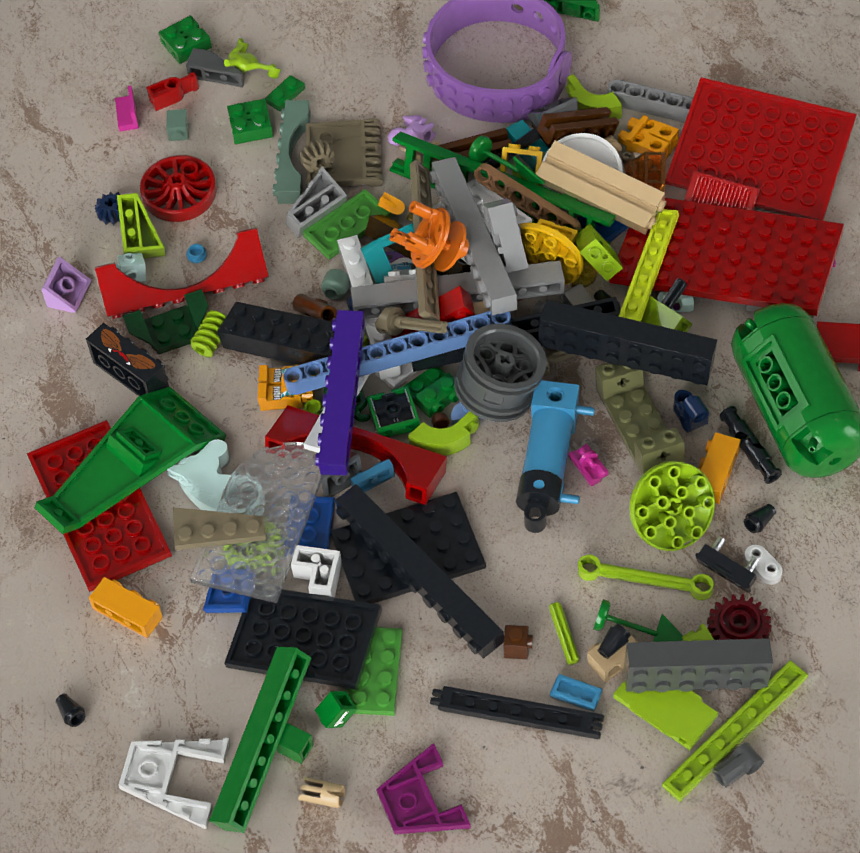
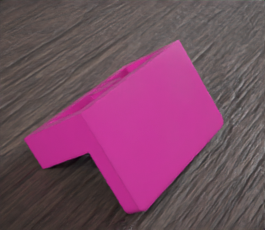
(126, 111)

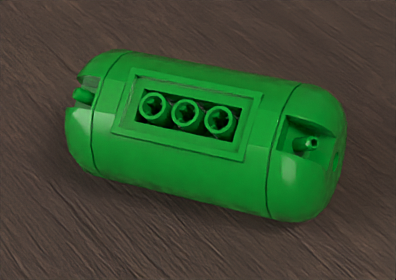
(798, 390)

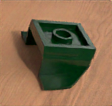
(171, 328)

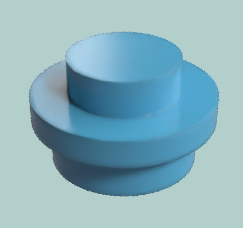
(196, 253)

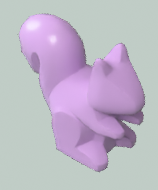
(415, 127)

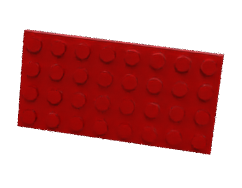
(116, 540)

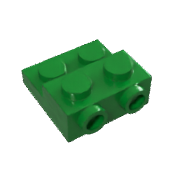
(433, 391)

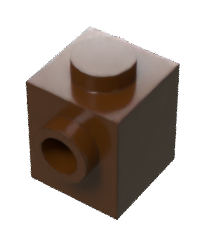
(517, 642)

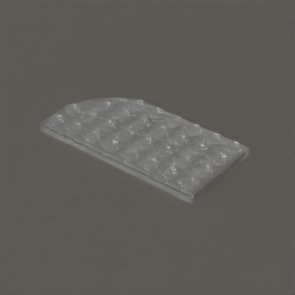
(271, 484)

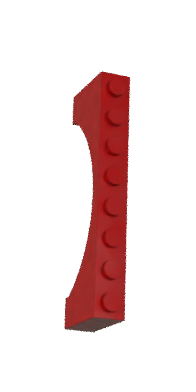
(125, 294)
(416, 467)

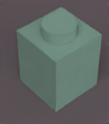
(177, 125)

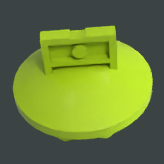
(672, 505)

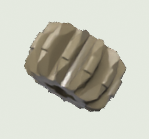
(317, 155)

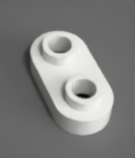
(766, 562)

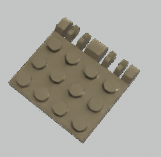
(351, 150)

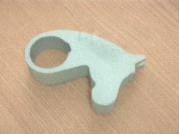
(202, 475)

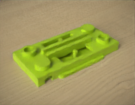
(672, 712)

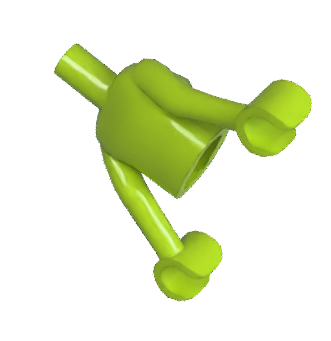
(246, 61)

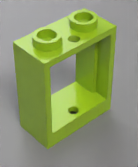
(599, 255)

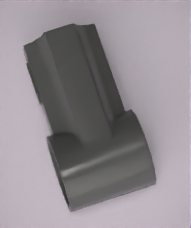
(743, 761)

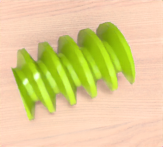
(206, 336)

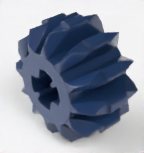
(107, 208)

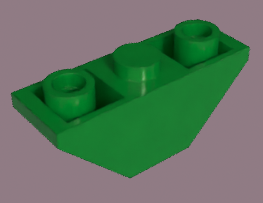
(577, 8)

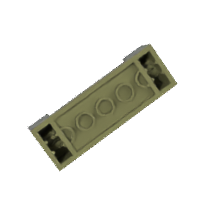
(637, 417)

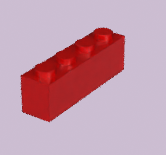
(452, 307)

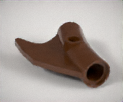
(314, 307)

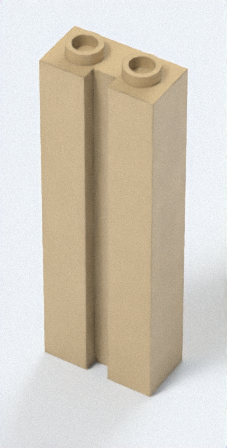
(601, 187)

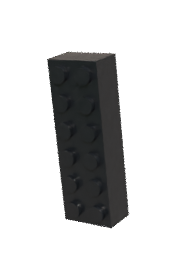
(275, 334)

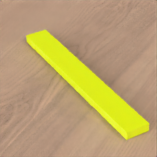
(649, 265)

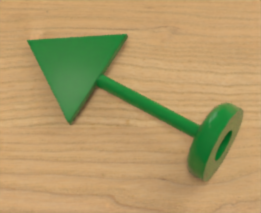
(481, 150)
(665, 631)

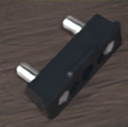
(726, 567)

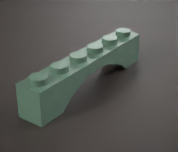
(289, 181)

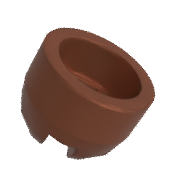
(440, 420)

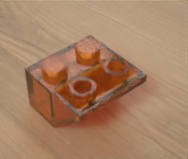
(648, 169)

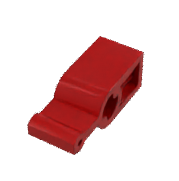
(171, 90)

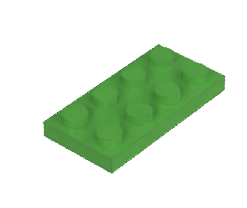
(343, 222)
(380, 675)

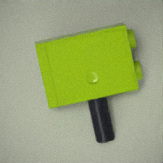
(661, 312)

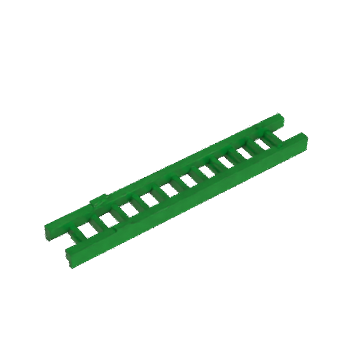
(468, 165)

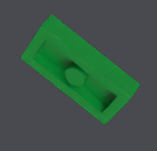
(287, 90)

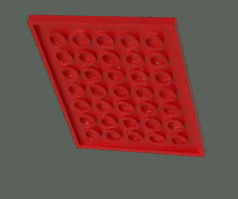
(766, 143)

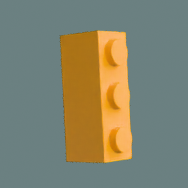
(719, 462)
(126, 607)

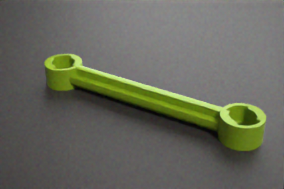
(645, 577)

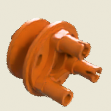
(434, 238)

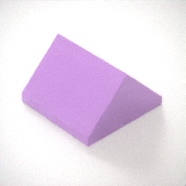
(65, 287)

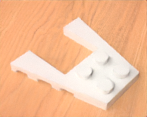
(150, 770)

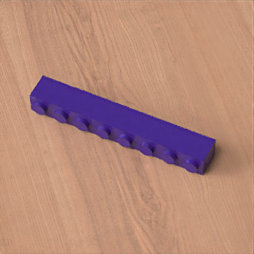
(341, 393)

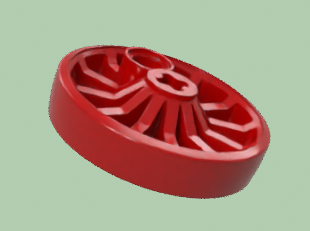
(178, 187)

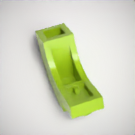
(587, 100)
(445, 440)

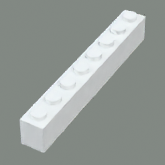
(359, 274)

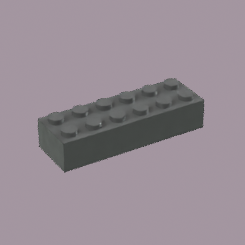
(698, 665)

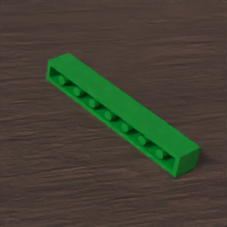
(260, 739)

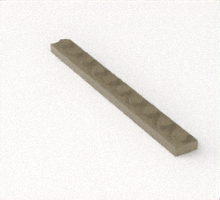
(427, 277)

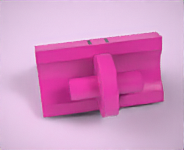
(588, 464)

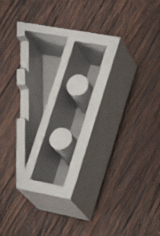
(316, 202)
(506, 233)

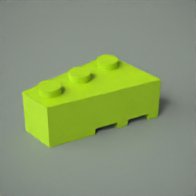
(136, 228)

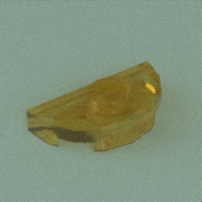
(587, 276)

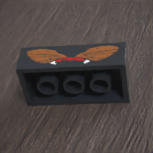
(126, 361)

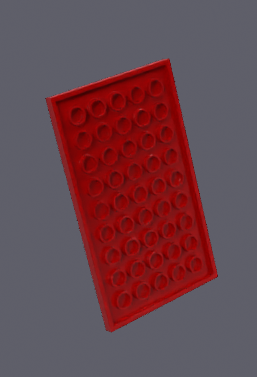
(741, 256)

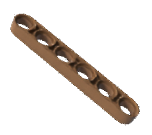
(528, 196)

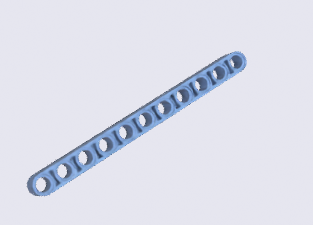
(387, 350)

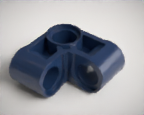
(691, 411)

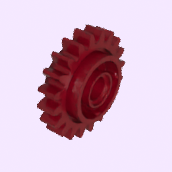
(725, 615)

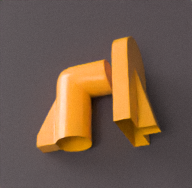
(391, 204)

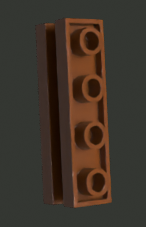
(591, 121)
(498, 137)

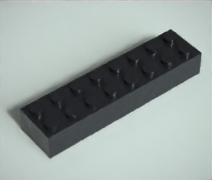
(627, 342)

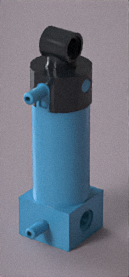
(553, 422)

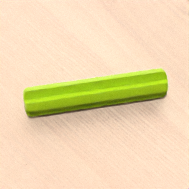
(564, 633)

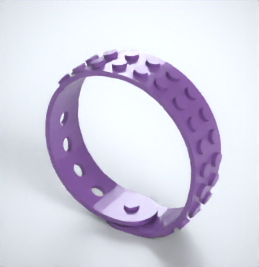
(496, 104)

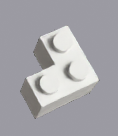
(319, 567)

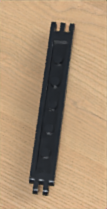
(518, 712)

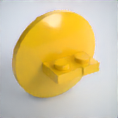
(552, 242)

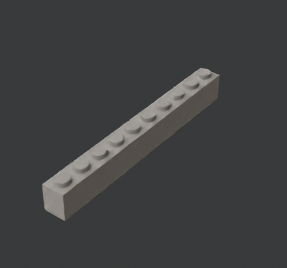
(482, 253)
(535, 281)

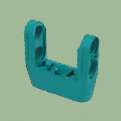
(376, 256)

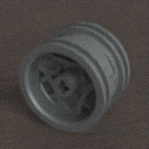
(499, 372)

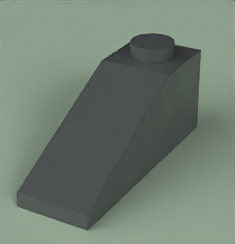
(211, 68)

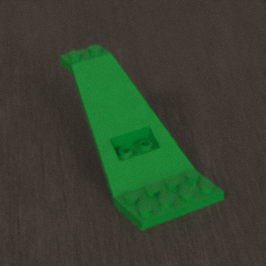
(140, 446)

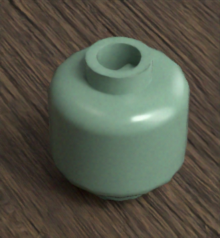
(335, 284)

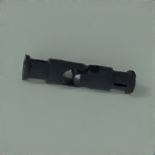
(751, 446)

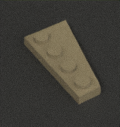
(212, 528)

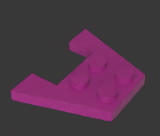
(410, 802)

